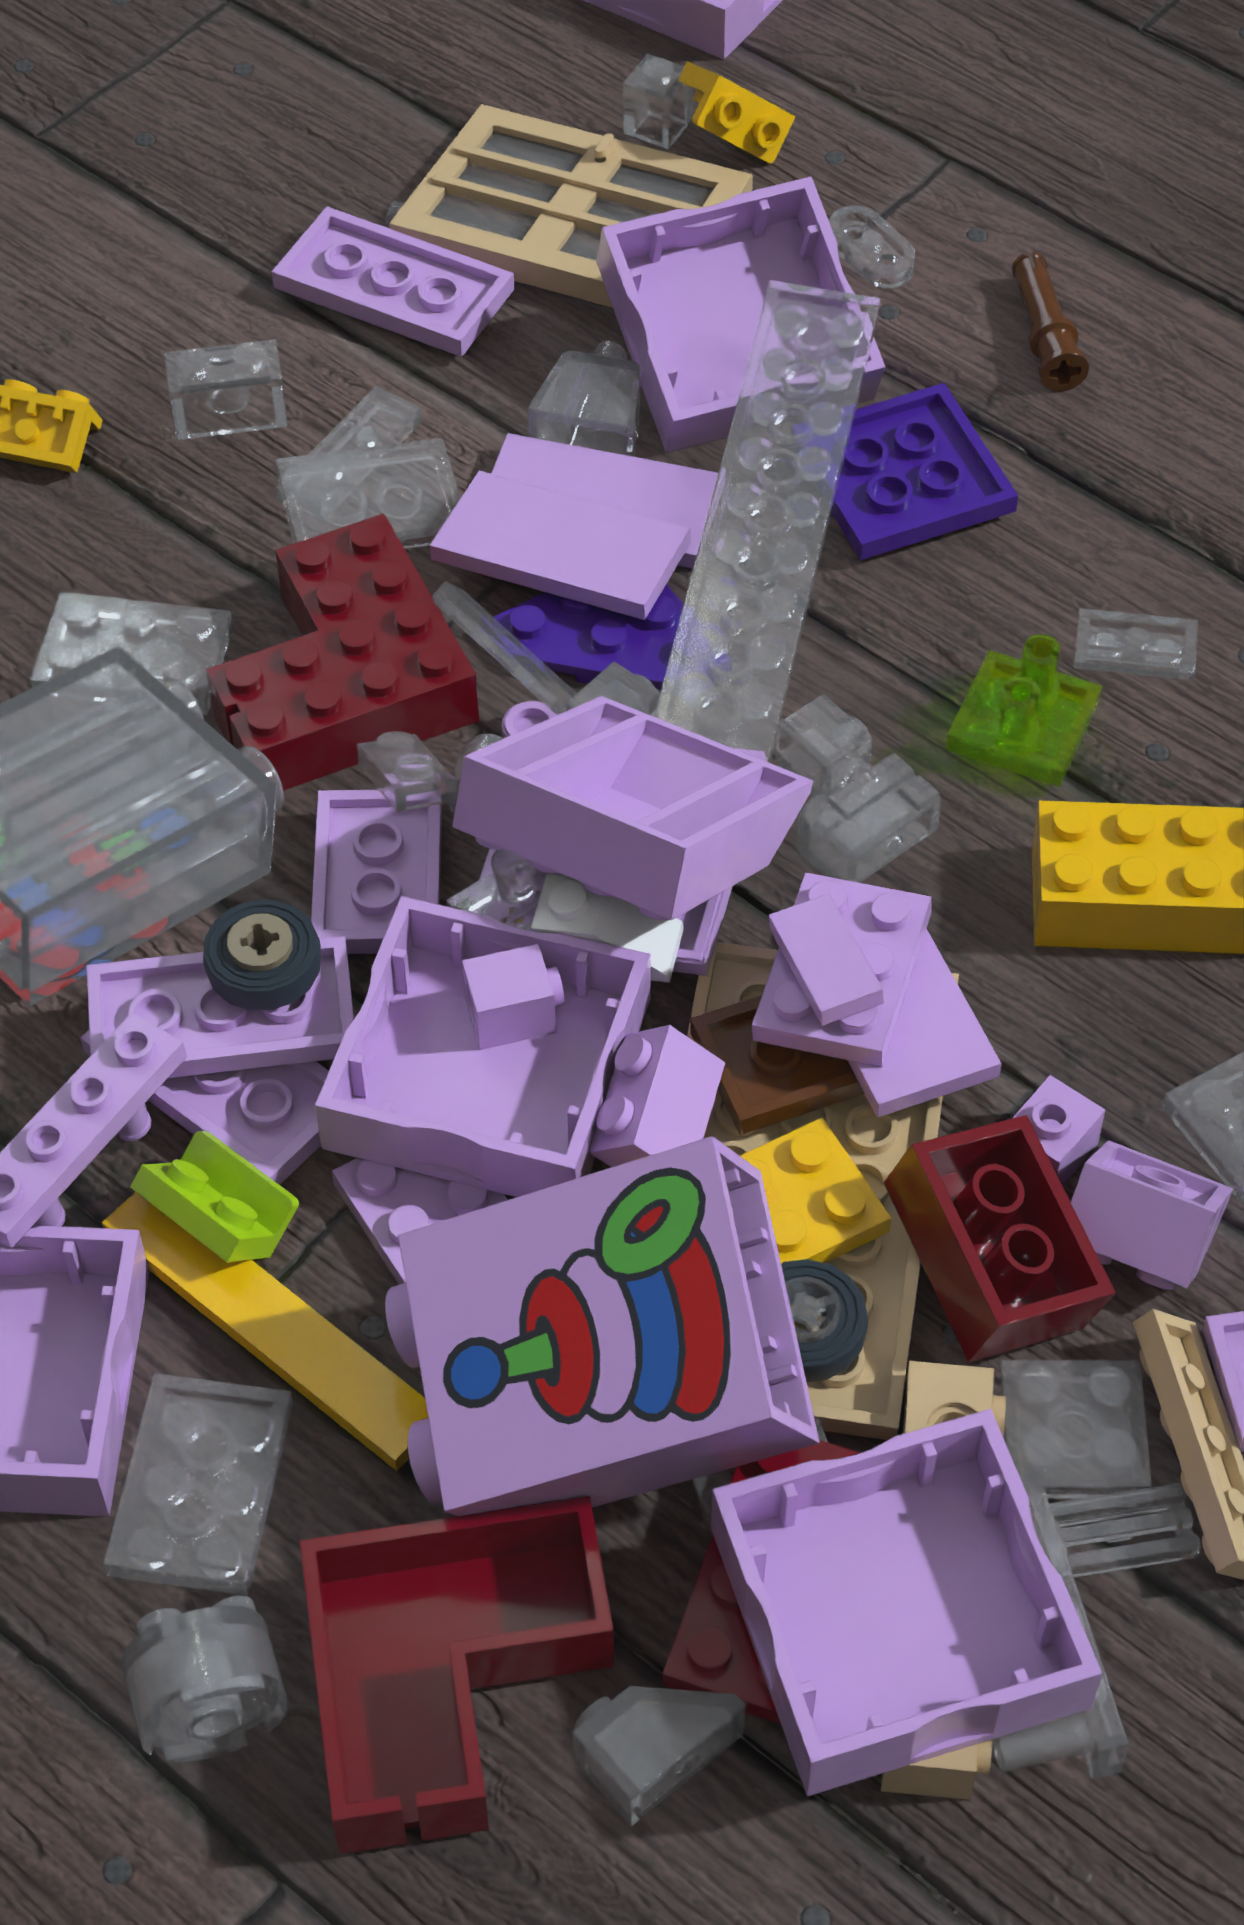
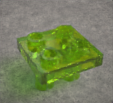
(1025, 713)

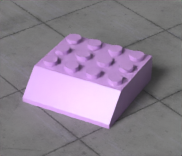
(629, 806)

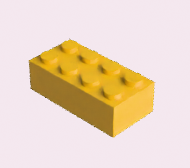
(1138, 877)

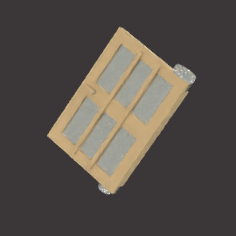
(540, 193)

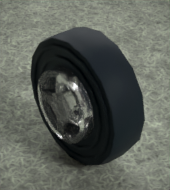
(832, 1314)

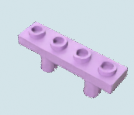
(80, 1120)

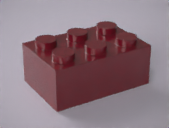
(998, 1237)

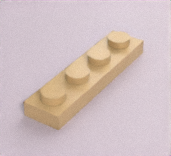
(1200, 1433)

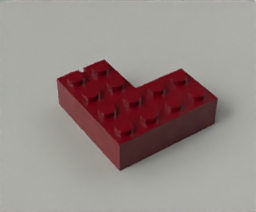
(365, 665)
(416, 1622)

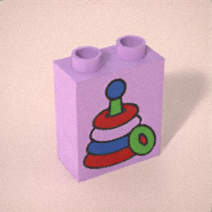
(601, 1336)

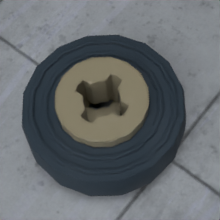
(249, 974)

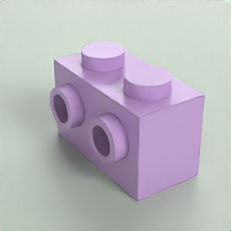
(656, 1096)

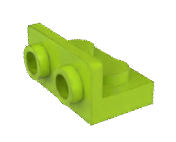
(219, 1199)

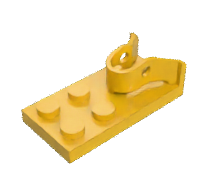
(817, 1195)

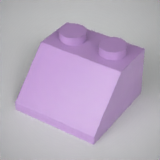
(1148, 1214)

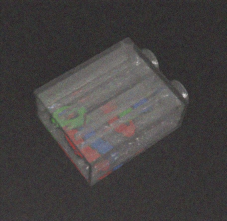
(118, 819)

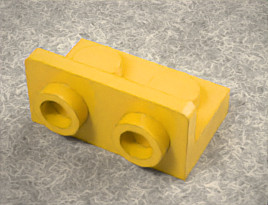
(736, 113)
(43, 426)

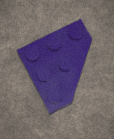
(588, 638)

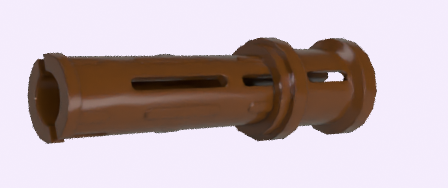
(1052, 335)

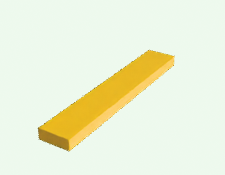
(281, 1332)

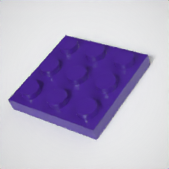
(916, 474)

